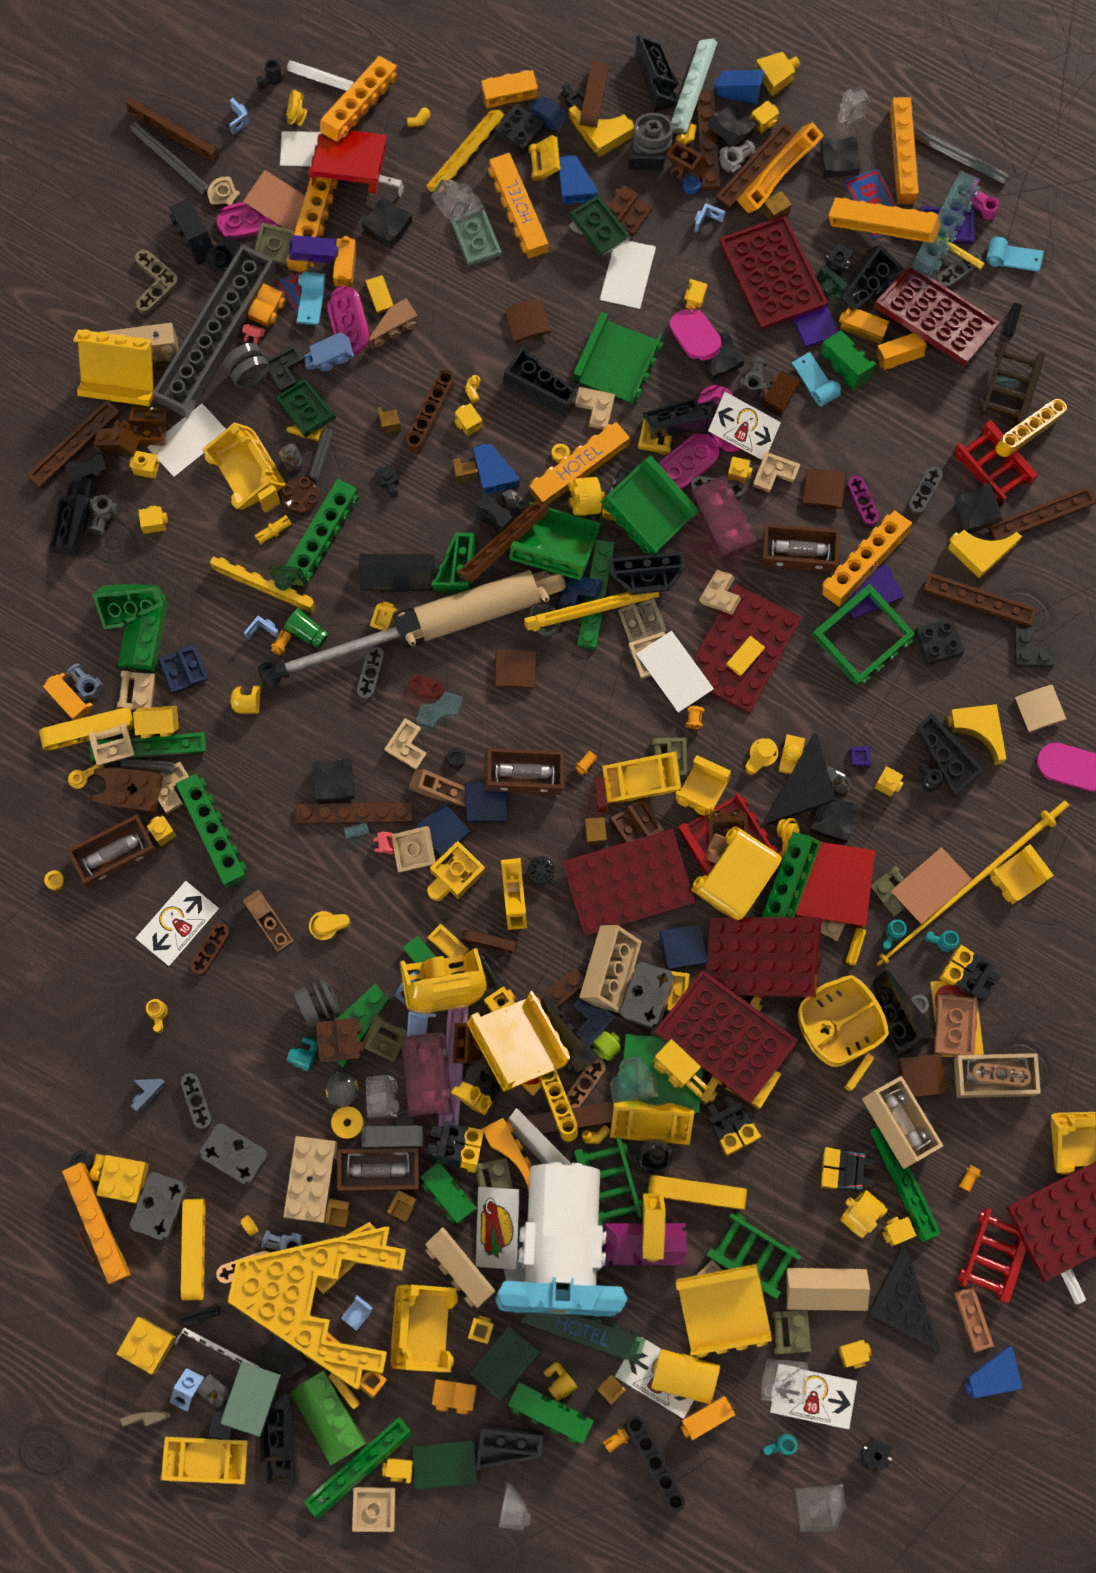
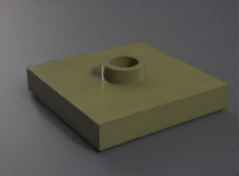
(274, 242)

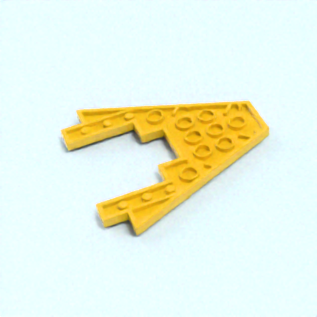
(280, 1290)

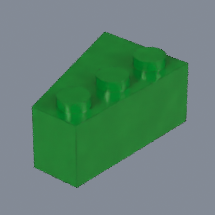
(847, 360)
(460, 551)
(447, 1194)

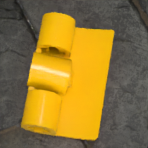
(685, 1376)

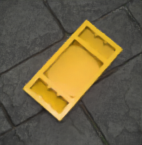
(642, 778)
(645, 1122)
(204, 1460)

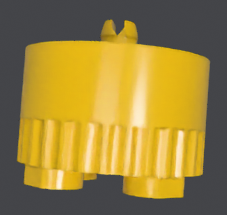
(585, 496)
(863, 1213)

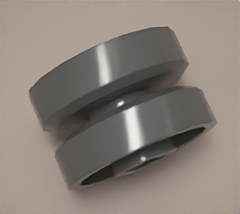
(652, 135)
(246, 365)

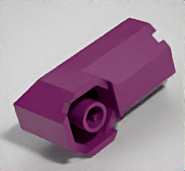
(625, 1243)

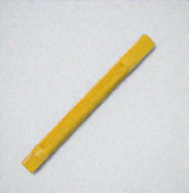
(585, 609)

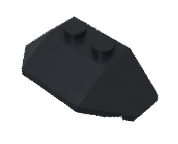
(648, 572)

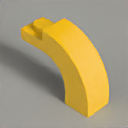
(514, 894)

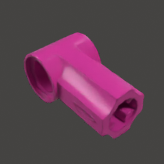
(981, 204)

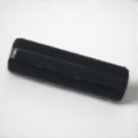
(1013, 319)
(200, 1315)

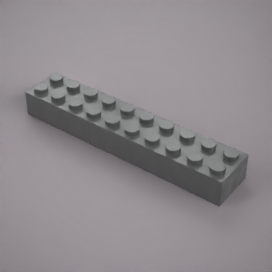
(213, 332)

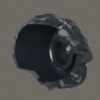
(655, 1156)

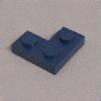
(576, 589)
(597, 1020)

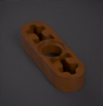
(222, 939)
(489, 941)

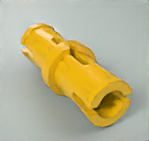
(273, 530)

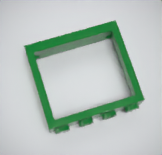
(838, 658)

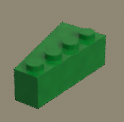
(367, 1006)
(551, 1413)

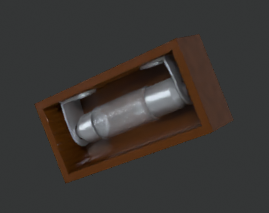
(800, 548)
(523, 771)
(112, 851)
(378, 1170)

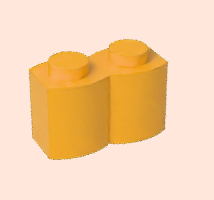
(266, 305)
(454, 1395)

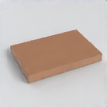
(955, 1025)

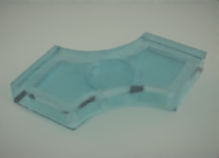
(447, 705)

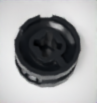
(541, 870)

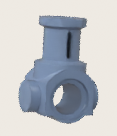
(84, 682)
(283, 1242)

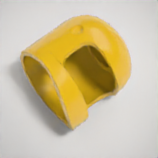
(245, 703)

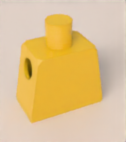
(777, 71)

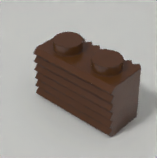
(780, 393)

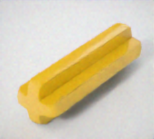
(855, 946)

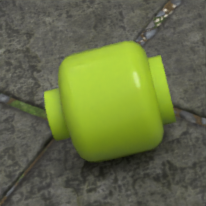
(606, 1045)

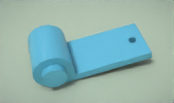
(1015, 257)
(311, 297)
(815, 380)

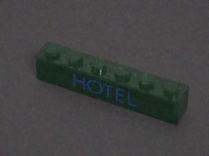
(590, 1333)

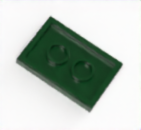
(599, 225)
(305, 407)
(504, 1363)
(444, 1464)

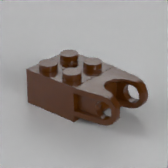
(122, 789)

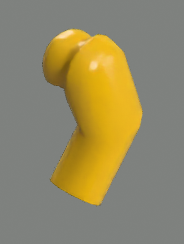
(420, 119)
(689, 136)
(471, 387)
(595, 1137)
(96, 1170)

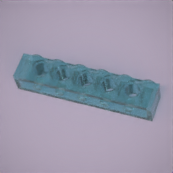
(964, 184)

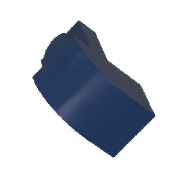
(548, 112)

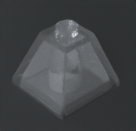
(785, 1381)
(820, 1507)
(514, 1510)

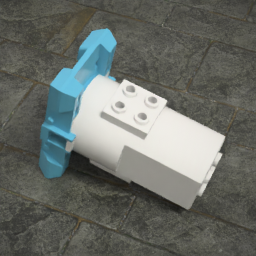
(562, 1247)

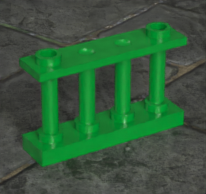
(621, 1148)
(718, 1254)

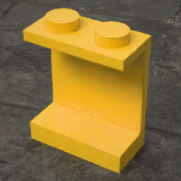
(703, 786)
(1021, 875)

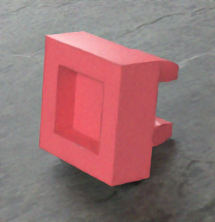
(253, 331)
(385, 843)

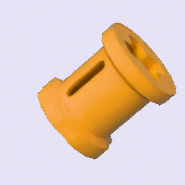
(695, 717)

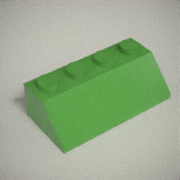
(328, 1417)

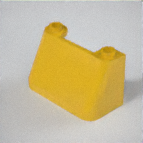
(243, 464)
(738, 874)
(1073, 1140)
(421, 1328)

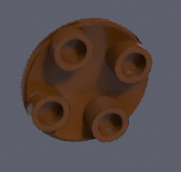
(300, 495)

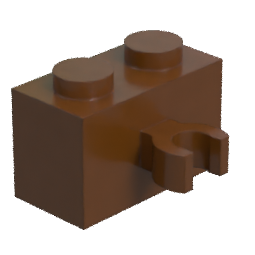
(686, 161)
(117, 439)
(465, 1045)

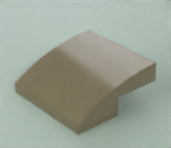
(642, 620)
(148, 1417)

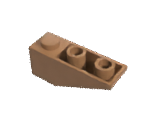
(396, 320)
(268, 920)

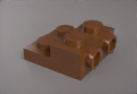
(629, 209)
(722, 822)
(339, 1040)

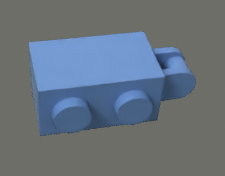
(329, 353)

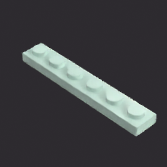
(693, 85)

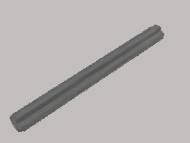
(167, 156)
(961, 156)

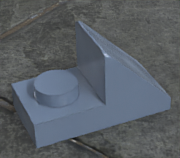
(151, 1089)

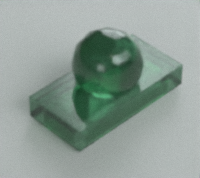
(830, 282)
(287, 576)

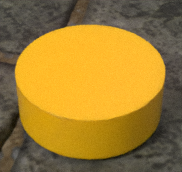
(559, 451)
(54, 880)
(249, 1225)

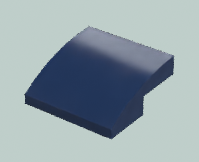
(183, 669)
(484, 805)
(444, 828)
(683, 947)

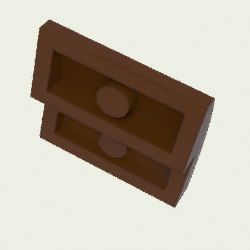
(528, 320)
(149, 424)
(824, 488)
(515, 669)
(635, 822)
(923, 1075)

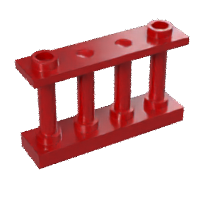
(1015, 460)
(1009, 1270)

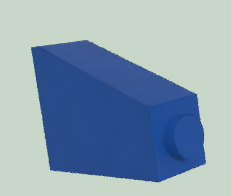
(740, 85)
(575, 182)
(493, 470)
(995, 1375)

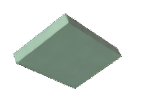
(476, 238)
(250, 1399)

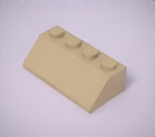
(610, 968)
(460, 1267)

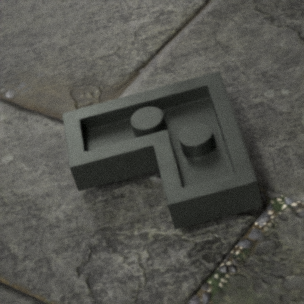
(281, 365)
(1027, 654)

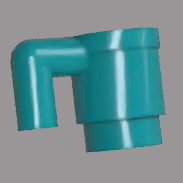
(894, 931)
(946, 941)
(302, 1058)
(784, 1444)

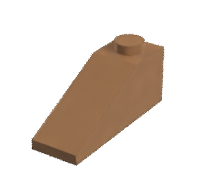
(437, 788)

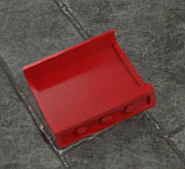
(353, 158)
(697, 838)
(839, 885)

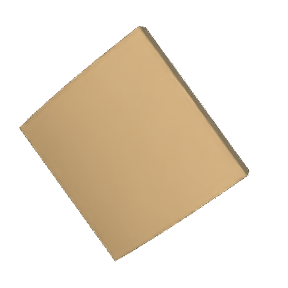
(1040, 708)

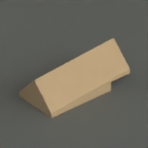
(827, 1289)

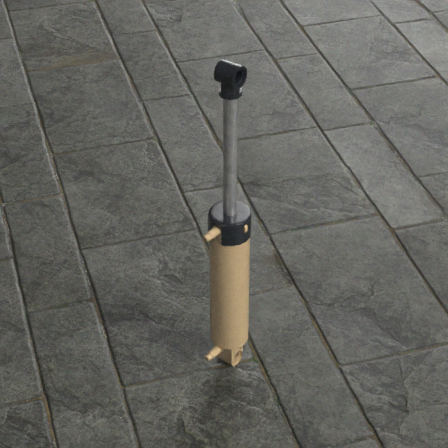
(437, 618)

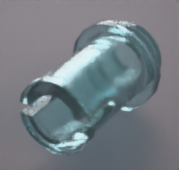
(1005, 380)
(356, 830)

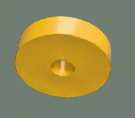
(340, 1116)

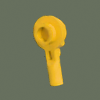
(78, 778)

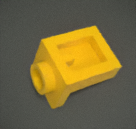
(383, 616)

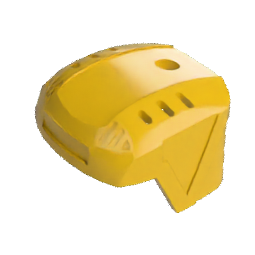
(439, 988)
(847, 1019)

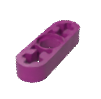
(860, 508)

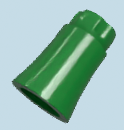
(305, 628)

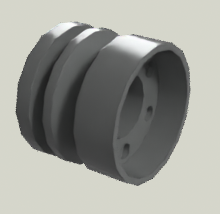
(317, 1003)

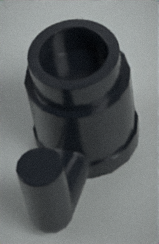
(273, 74)

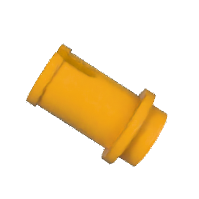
(281, 642)
(585, 763)
(970, 1178)
(616, 1440)

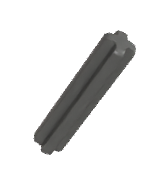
(320, 454)
(150, 766)

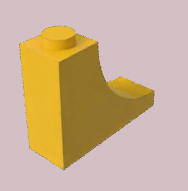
(607, 135)
(980, 554)
(982, 724)
(653, 1227)

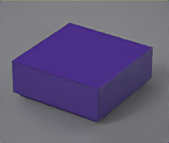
(860, 757)

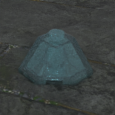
(633, 1081)

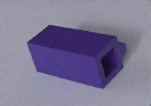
(312, 249)

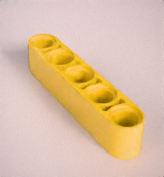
(1030, 427)
(78, 730)
(558, 1103)
(698, 1192)
(193, 1249)

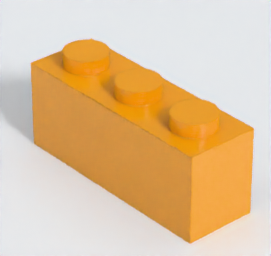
(509, 89)

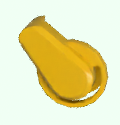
(295, 109)
(761, 755)
(785, 831)
(328, 924)

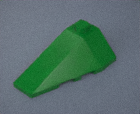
(126, 602)

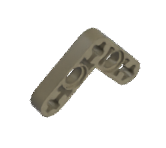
(160, 284)

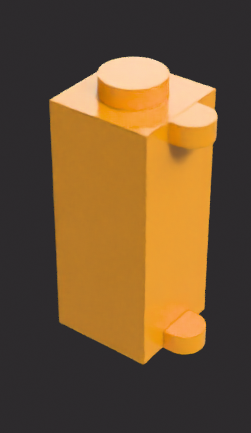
(345, 262)
(864, 325)
(901, 351)
(66, 697)
(707, 1418)

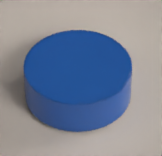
(691, 185)

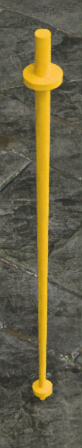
(1047, 819)

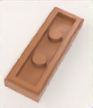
(973, 1319)

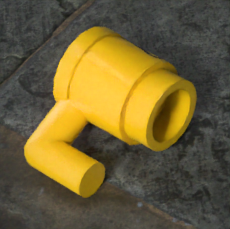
(157, 1011)
(561, 1386)

